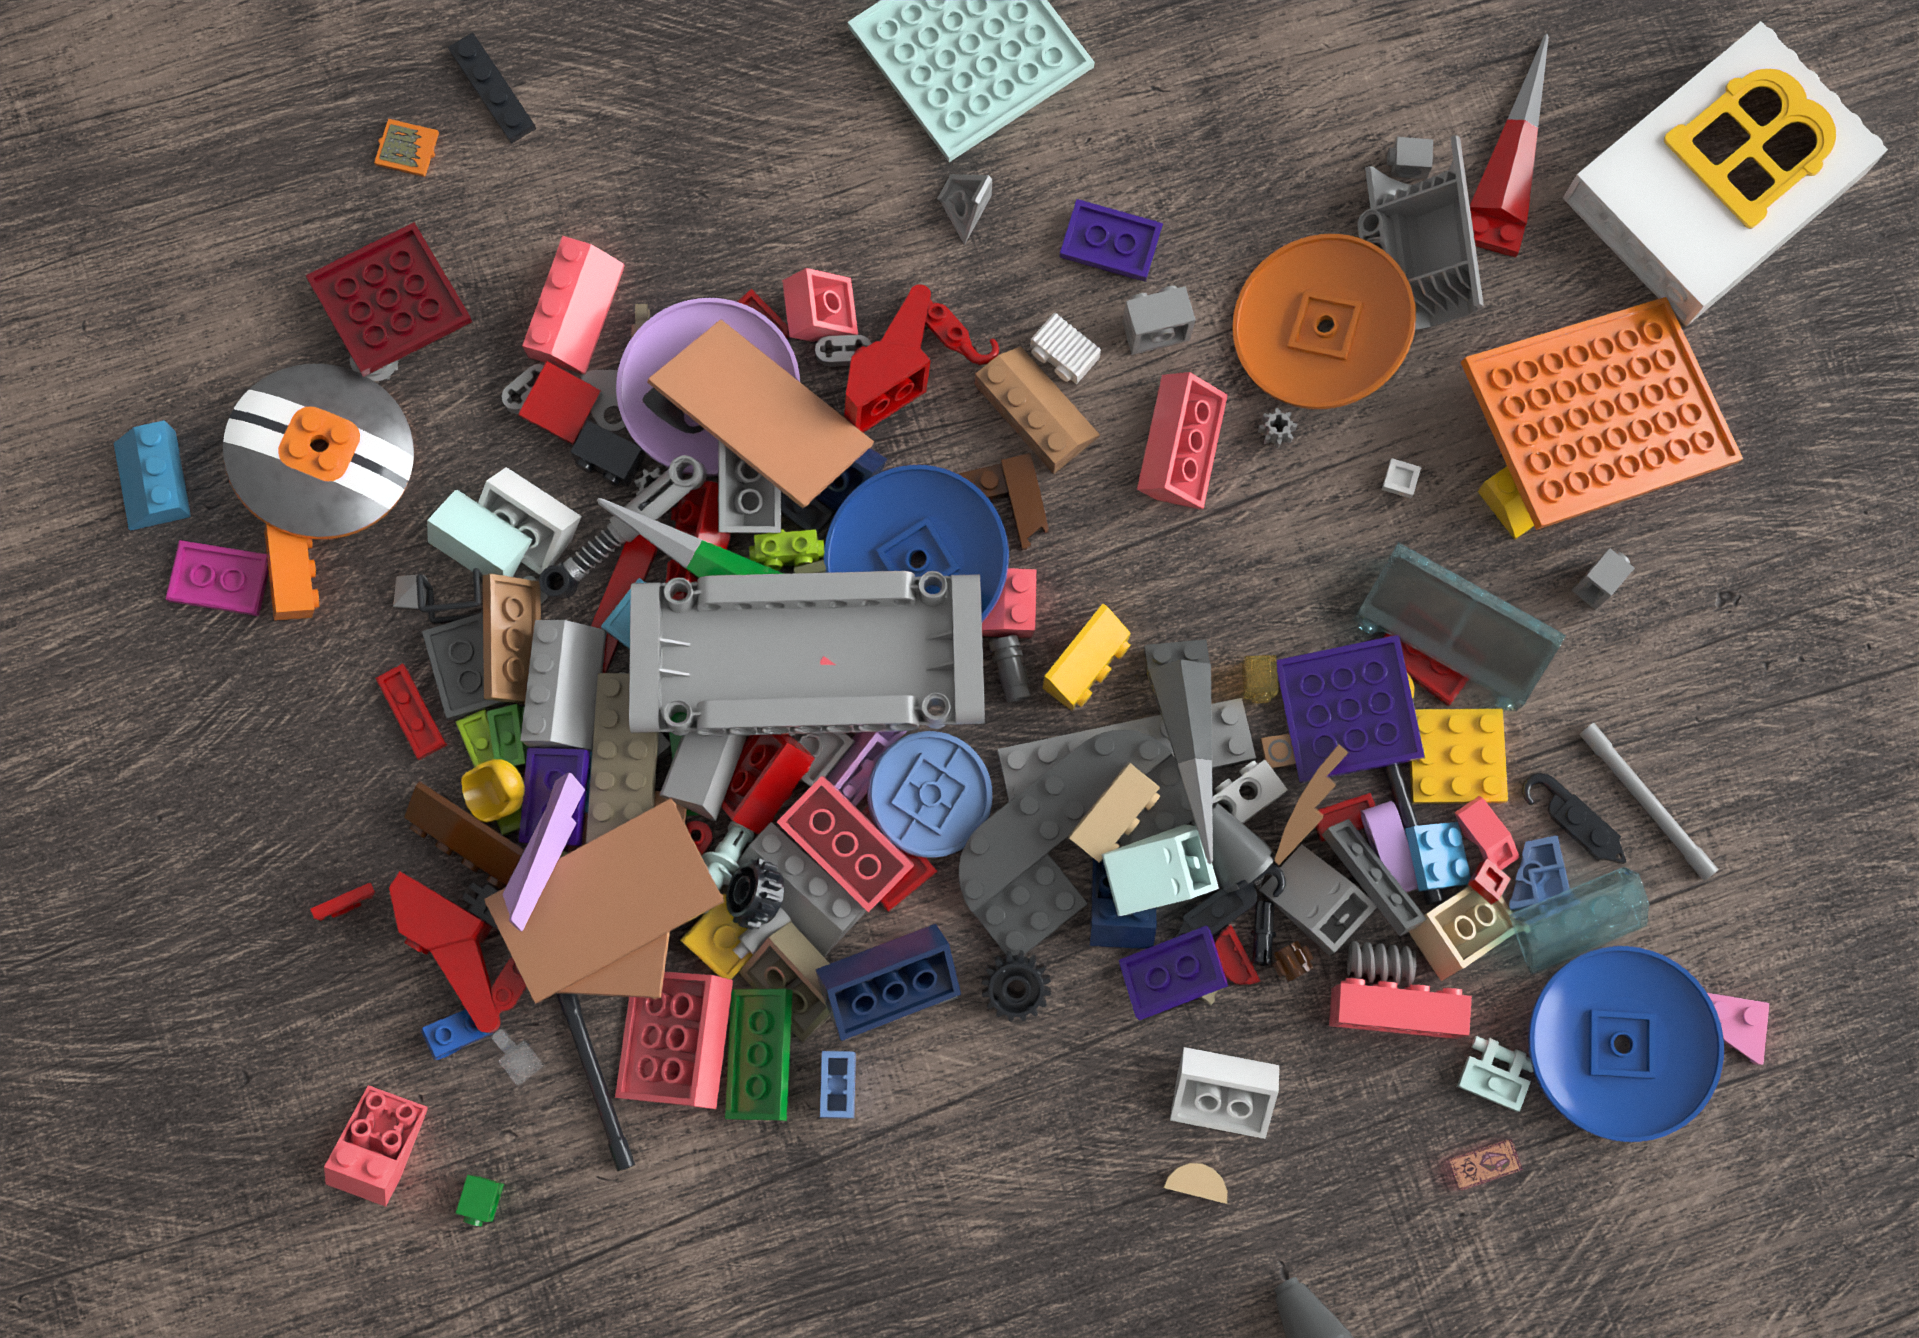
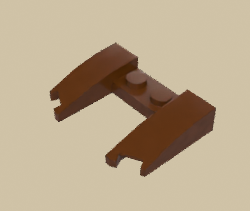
(1019, 481)

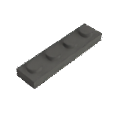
(1374, 877)

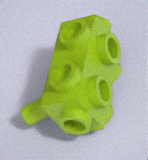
(787, 548)

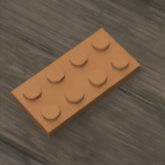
(508, 631)

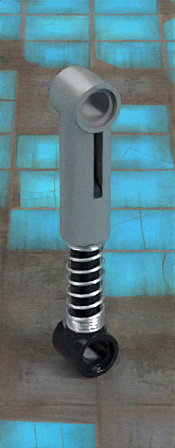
(651, 503)

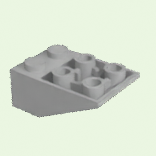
(1319, 900)

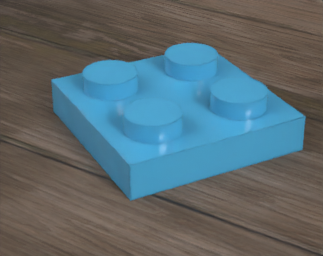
(1438, 856)

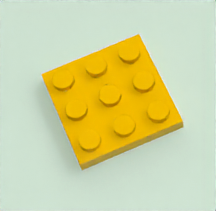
(1461, 757)

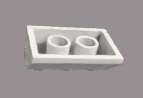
(532, 513)
(1225, 1092)

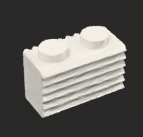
(1064, 349)

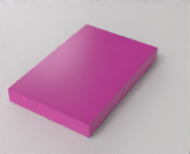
(218, 578)

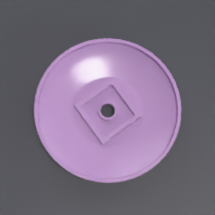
(660, 342)

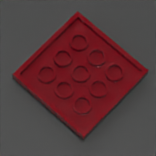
(388, 299)

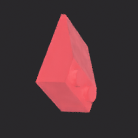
(1015, 608)

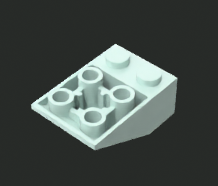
(1159, 870)

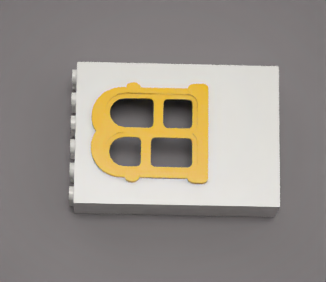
(1680, 215)

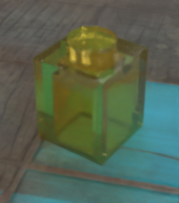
(1260, 678)

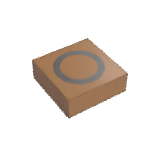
(1278, 751)

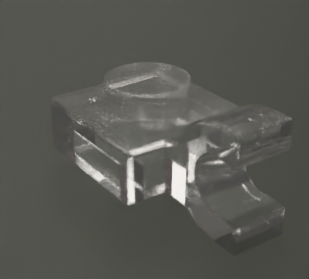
(519, 1060)

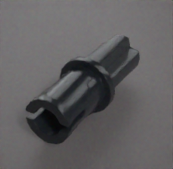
(1263, 933)

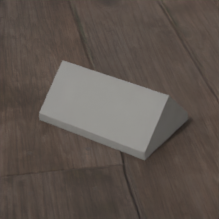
(745, 497)
(702, 772)

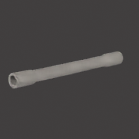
(1693, 854)

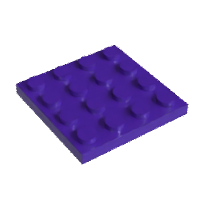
(1353, 699)

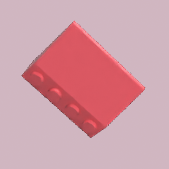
(676, 1042)

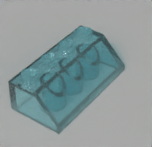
(1581, 918)

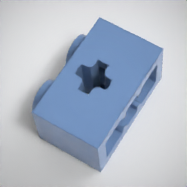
(838, 1084)

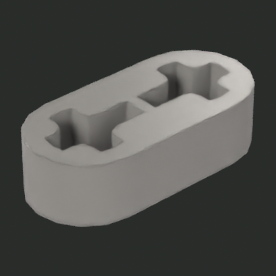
(840, 345)
(519, 386)

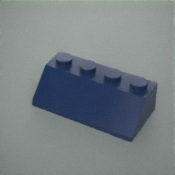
(888, 981)

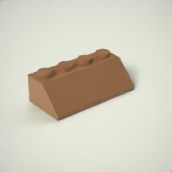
(1035, 408)

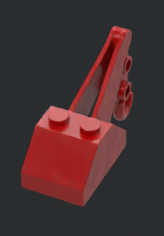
(896, 369)
(455, 941)

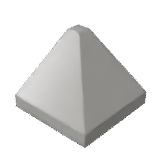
(406, 592)

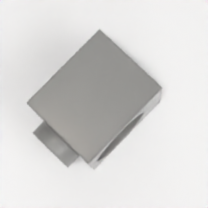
(1411, 157)

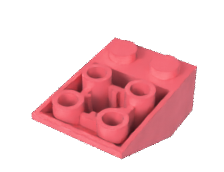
(375, 1146)

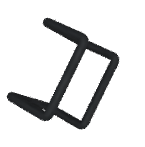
(431, 608)

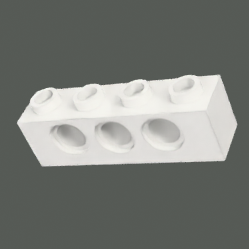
(1263, 781)

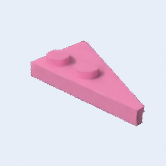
(1743, 1025)

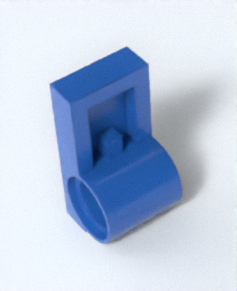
(451, 1034)

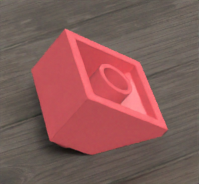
(819, 305)

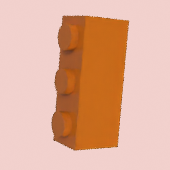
(290, 575)

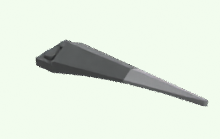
(1182, 690)

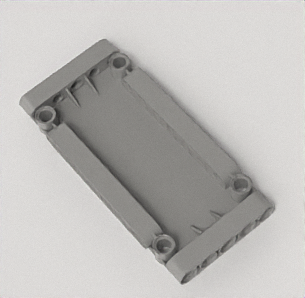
(750, 650)

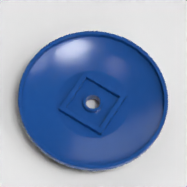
(925, 512)
(1671, 1035)

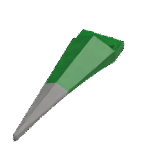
(689, 551)

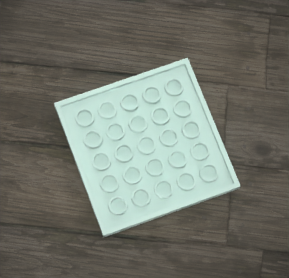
(970, 62)

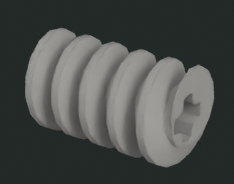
(1381, 962)

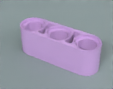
(1390, 842)

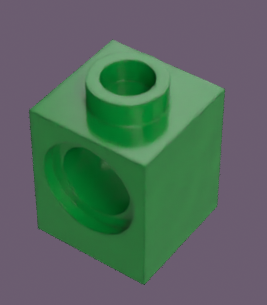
(479, 1200)

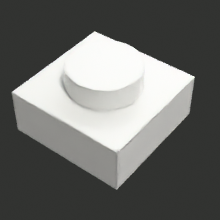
(1401, 478)

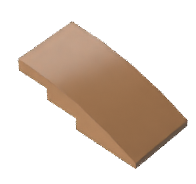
(1305, 814)

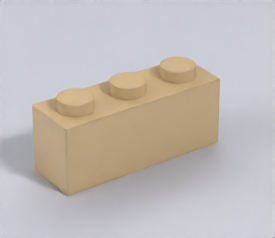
(1115, 812)

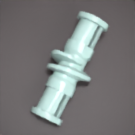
(724, 859)

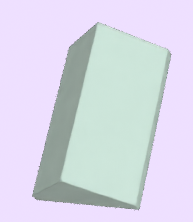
(476, 536)

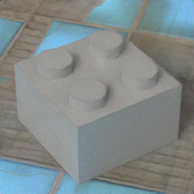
(1158, 319)

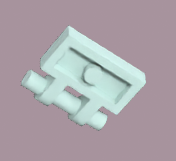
(1492, 1082)

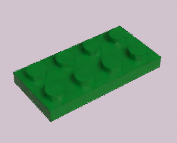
(759, 1054)

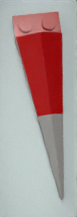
(1504, 191)

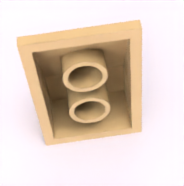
(1462, 931)

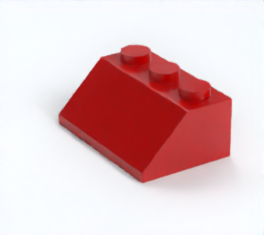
(765, 779)

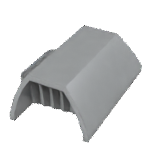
(1429, 237)

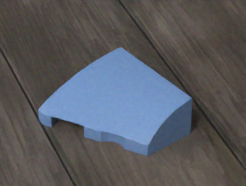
(1540, 873)

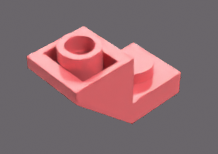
(1487, 832)

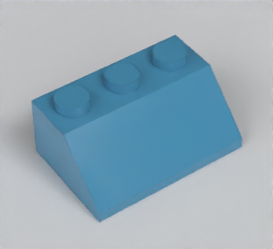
(151, 475)

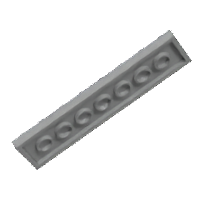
(1029, 761)

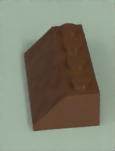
(463, 834)

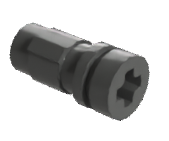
(1010, 668)

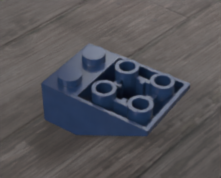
(1108, 928)

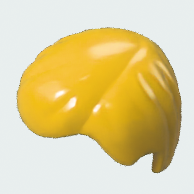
(493, 790)

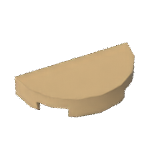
(1197, 1181)

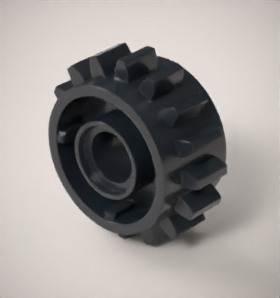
(755, 893)
(1021, 1002)

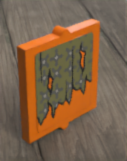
(406, 147)

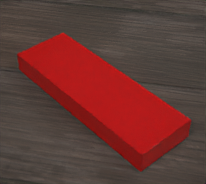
(411, 711)

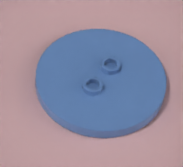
(929, 794)

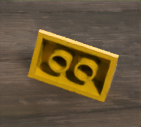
(1506, 503)
(1087, 659)

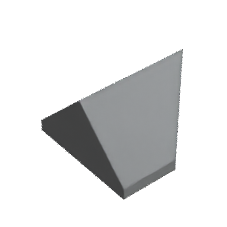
(965, 200)

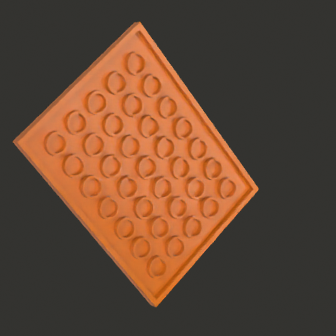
(1600, 412)

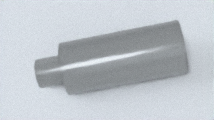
(753, 939)

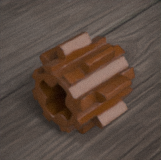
(1293, 961)

